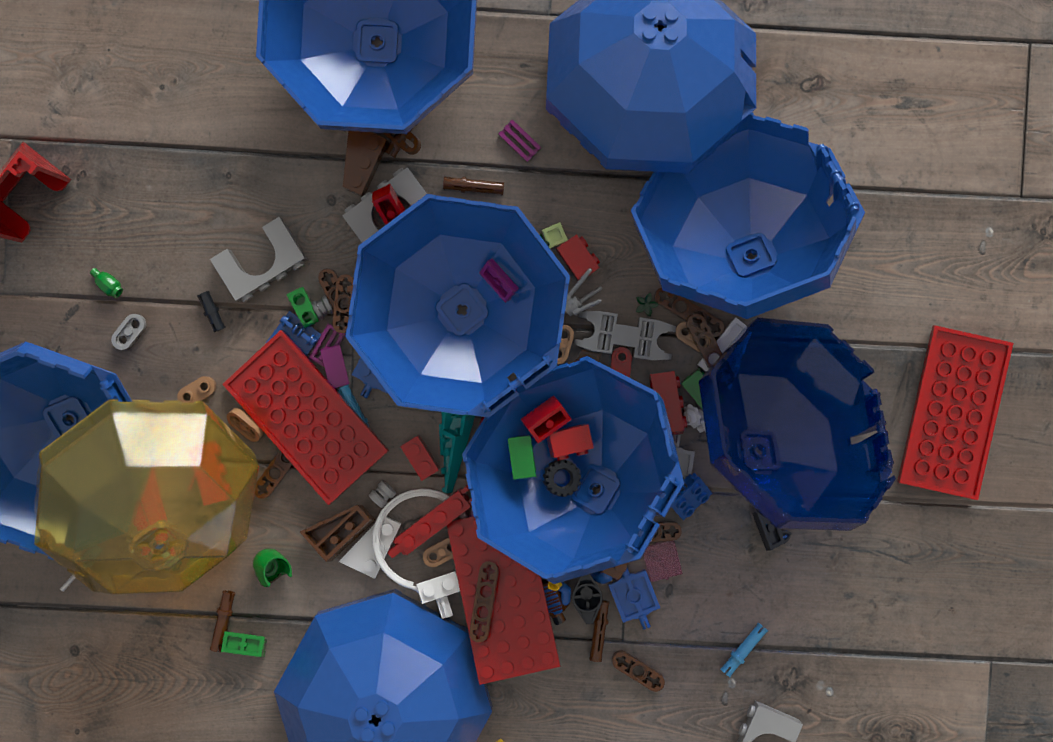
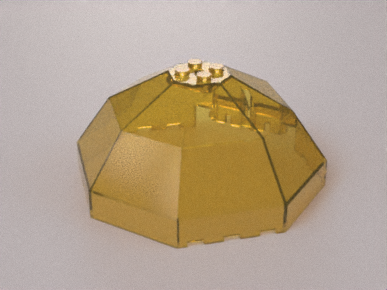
(143, 480)

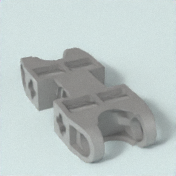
(625, 335)

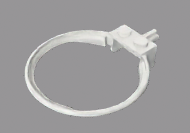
(429, 590)

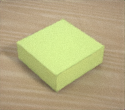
(554, 235)

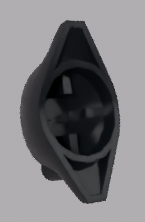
(587, 598)

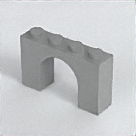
(362, 215)
(287, 257)
(768, 720)

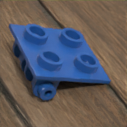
(303, 337)
(691, 497)

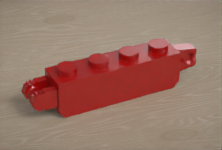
(431, 522)

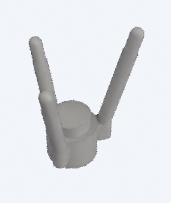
(573, 304)

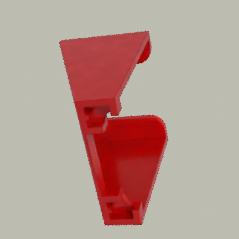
(24, 160)

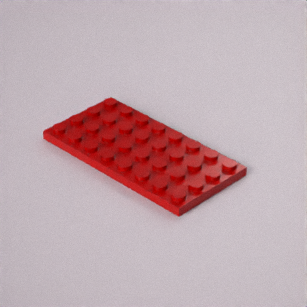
(955, 412)
(305, 417)
(520, 627)

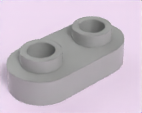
(129, 331)

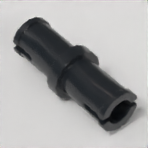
(211, 311)

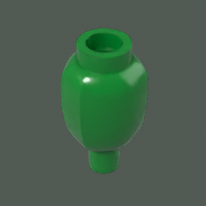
(107, 283)

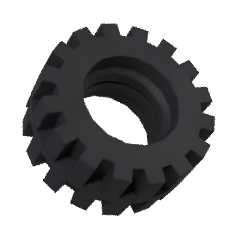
(574, 478)

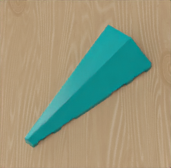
(453, 436)

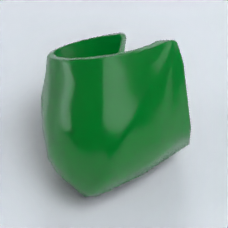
(270, 565)

